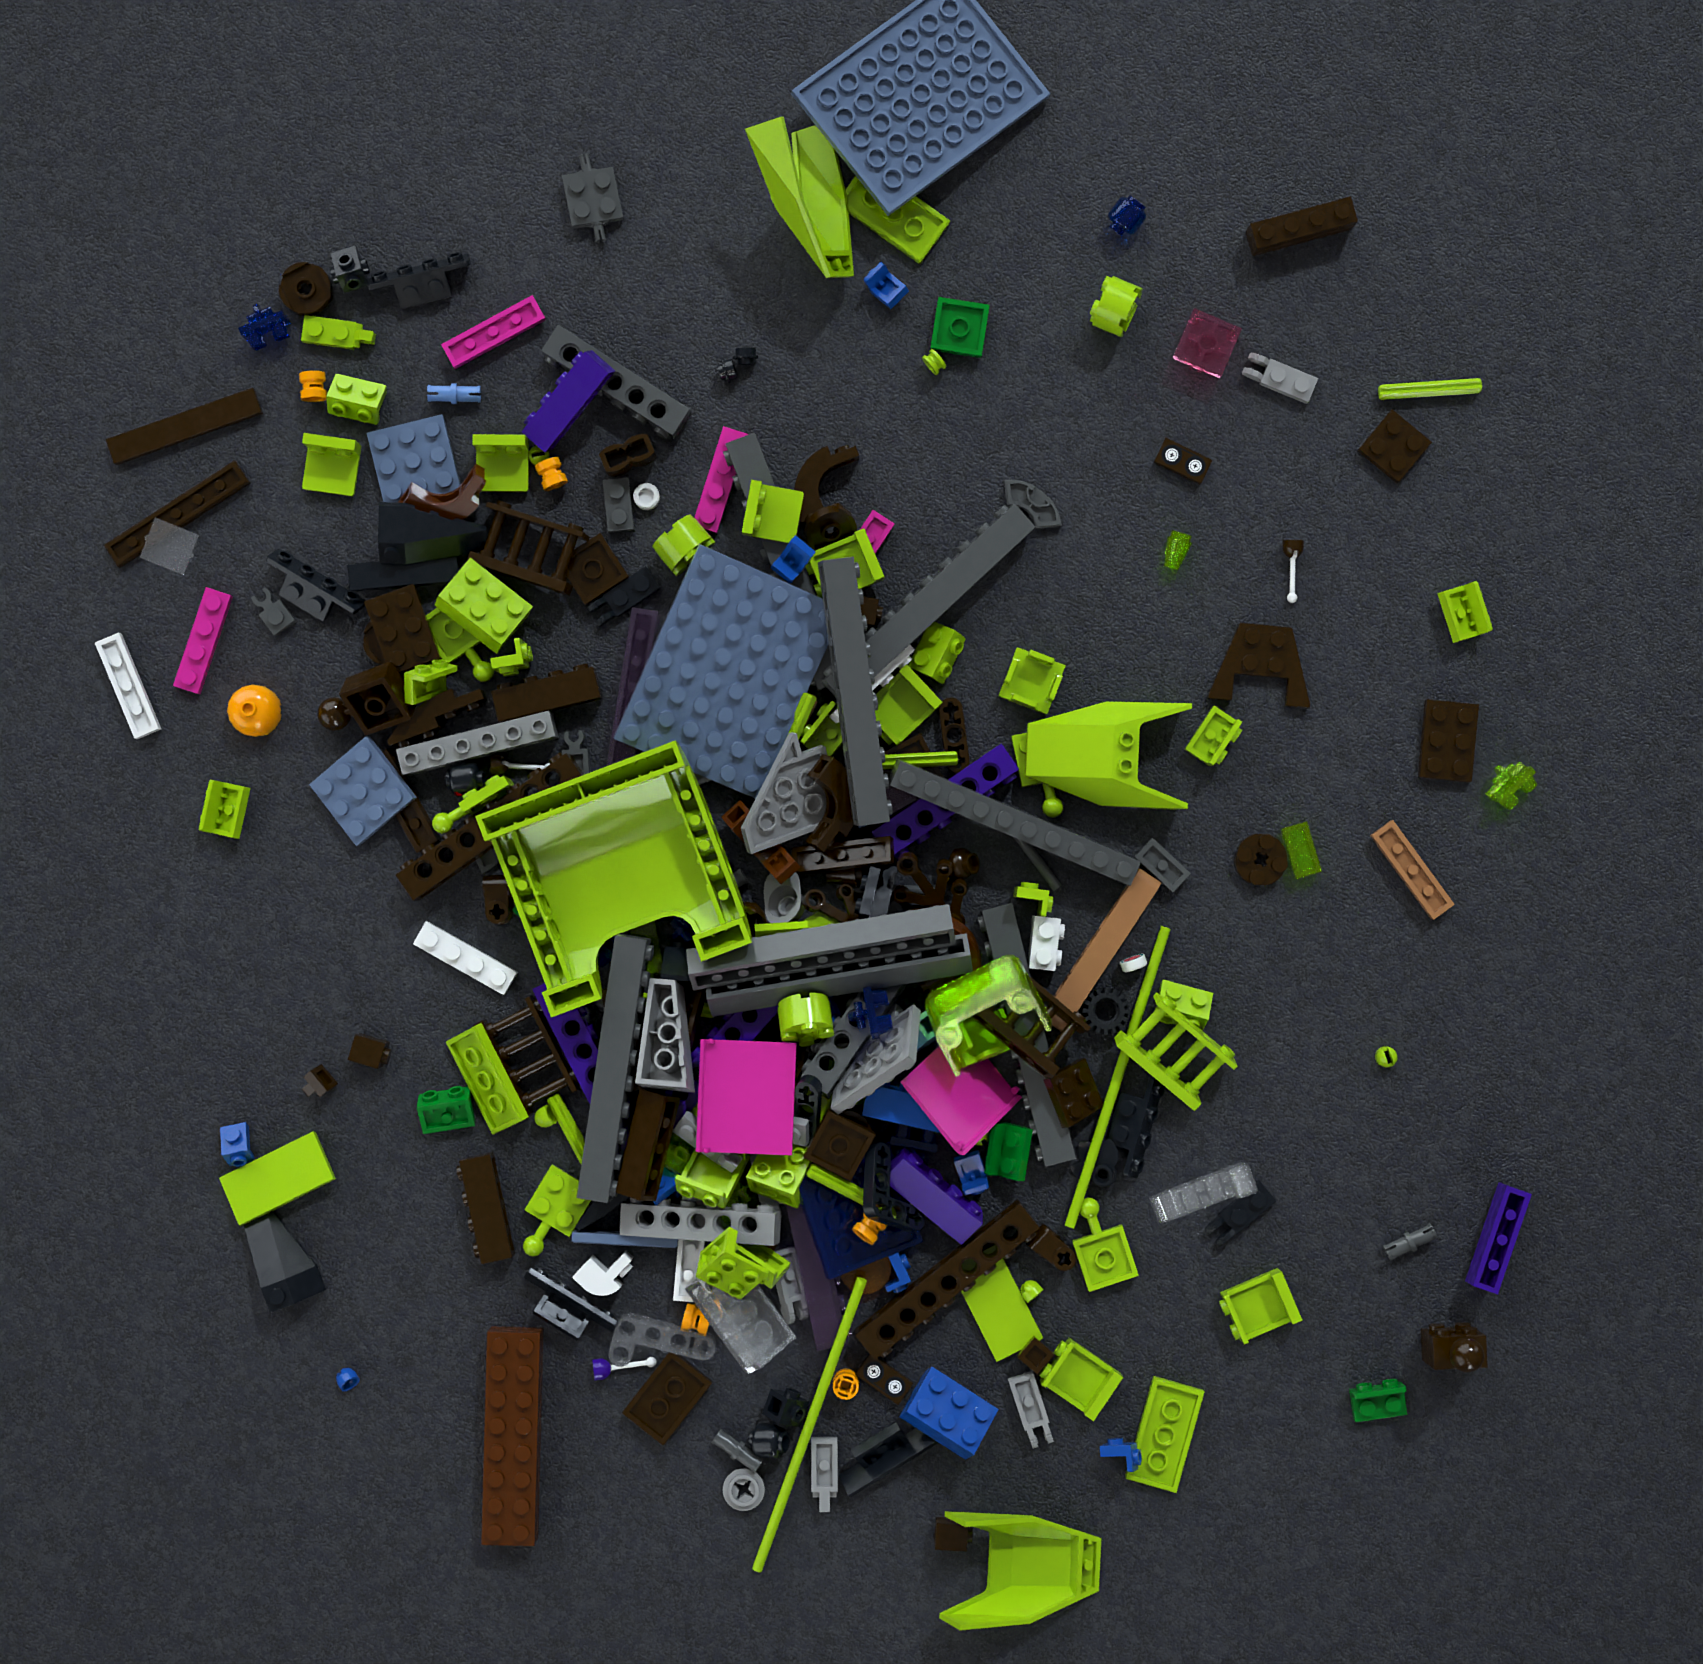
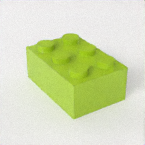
(483, 605)

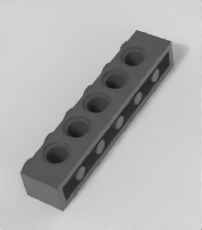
(676, 413)
(842, 1029)

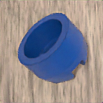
(347, 1379)

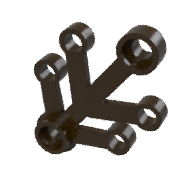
(931, 896)
(830, 910)

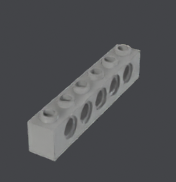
(477, 743)
(634, 1222)

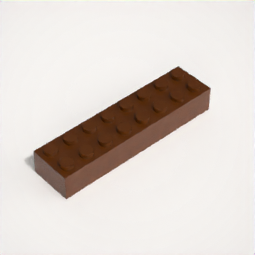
(512, 1436)

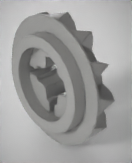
(745, 1501)

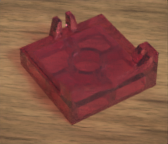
(1207, 343)

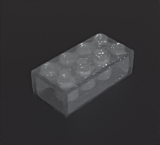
(746, 1326)

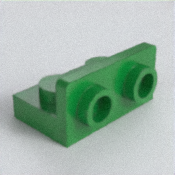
(445, 1109)
(1008, 1151)
(1378, 1401)

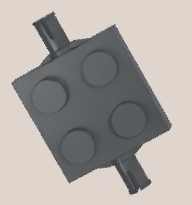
(592, 197)

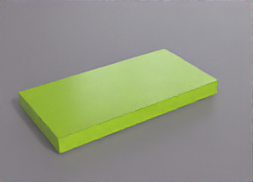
(910, 228)
(487, 1079)
(277, 1178)
(1000, 1310)
(1166, 1433)

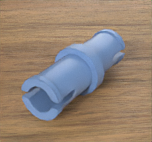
(454, 393)

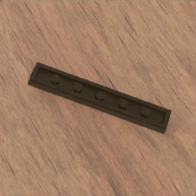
(184, 426)
(179, 511)

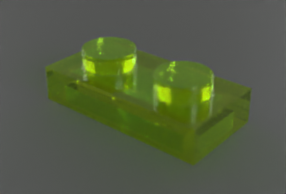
(1301, 850)

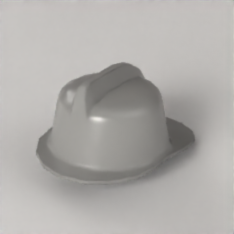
(783, 900)

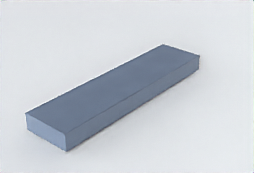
(614, 1238)

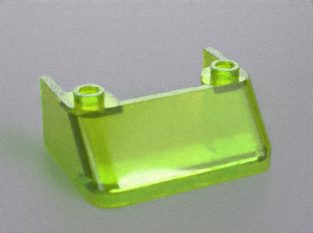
(975, 992)

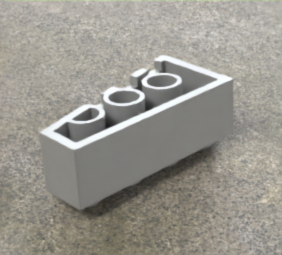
(665, 1042)

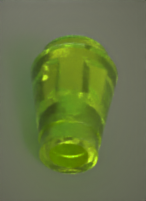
(1176, 549)

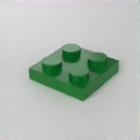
(959, 327)

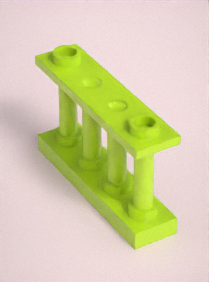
(1170, 1076)

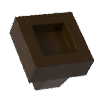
(318, 1081)
(1035, 1355)

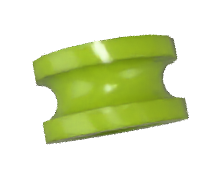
(934, 362)

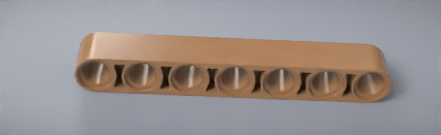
(1105, 943)

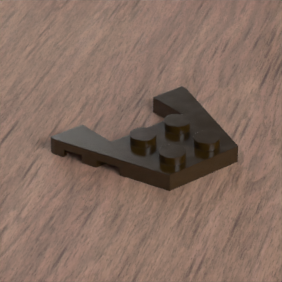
(1263, 653)

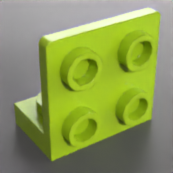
(504, 461)
(331, 464)
(772, 512)
(779, 1176)
(726, 1269)

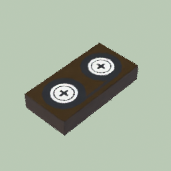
(1182, 461)
(884, 1378)

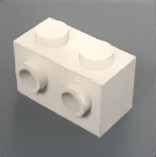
(1043, 943)

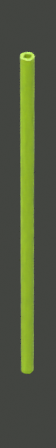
(1116, 1080)
(809, 1424)

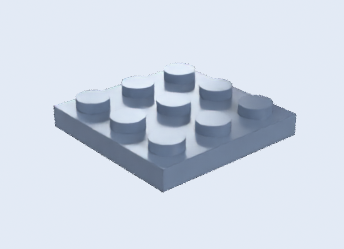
(415, 454)
(363, 790)

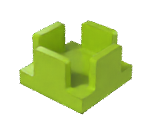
(1032, 680)
(978, 1042)

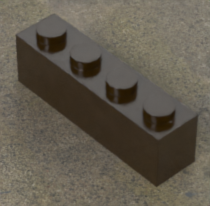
(1301, 226)
(546, 694)
(647, 1145)
(486, 1208)

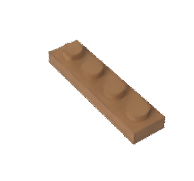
(1412, 869)

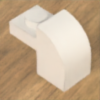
(602, 1280)

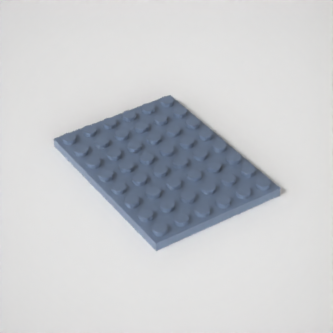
(919, 96)
(727, 671)

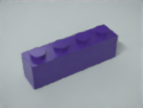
(568, 400)
(934, 1196)
(1498, 1238)

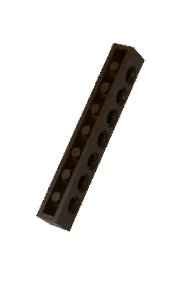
(411, 871)
(992, 1232)

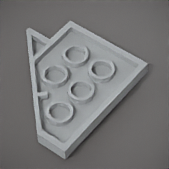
(788, 799)
(880, 1059)

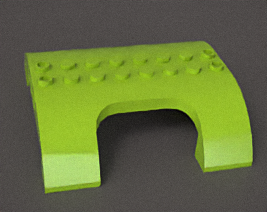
(611, 858)

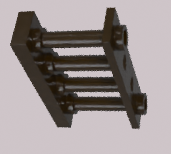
(533, 573)
(1024, 1045)
(504, 1053)

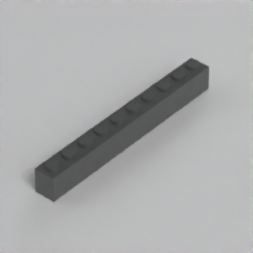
(750, 465)
(942, 589)
(854, 691)
(1013, 822)
(825, 947)
(843, 978)
(614, 1068)
(1053, 1140)

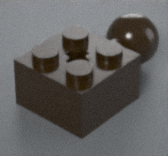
(372, 698)
(1454, 1347)

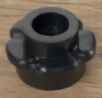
(745, 355)
(727, 370)

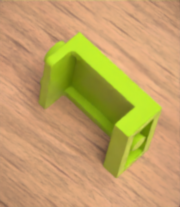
(857, 546)
(904, 705)
(708, 1180)
(1259, 1305)
(1080, 1377)

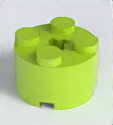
(1116, 305)
(681, 542)
(805, 1018)

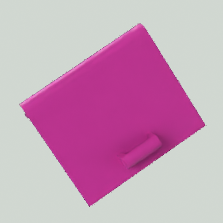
(746, 1097)
(960, 1105)

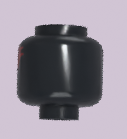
(465, 777)
(769, 1440)

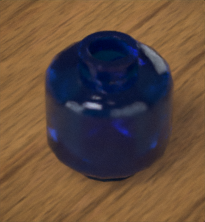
(1127, 215)

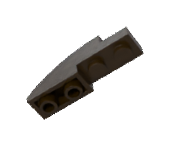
(426, 717)

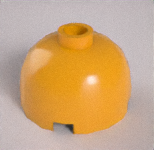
(254, 710)

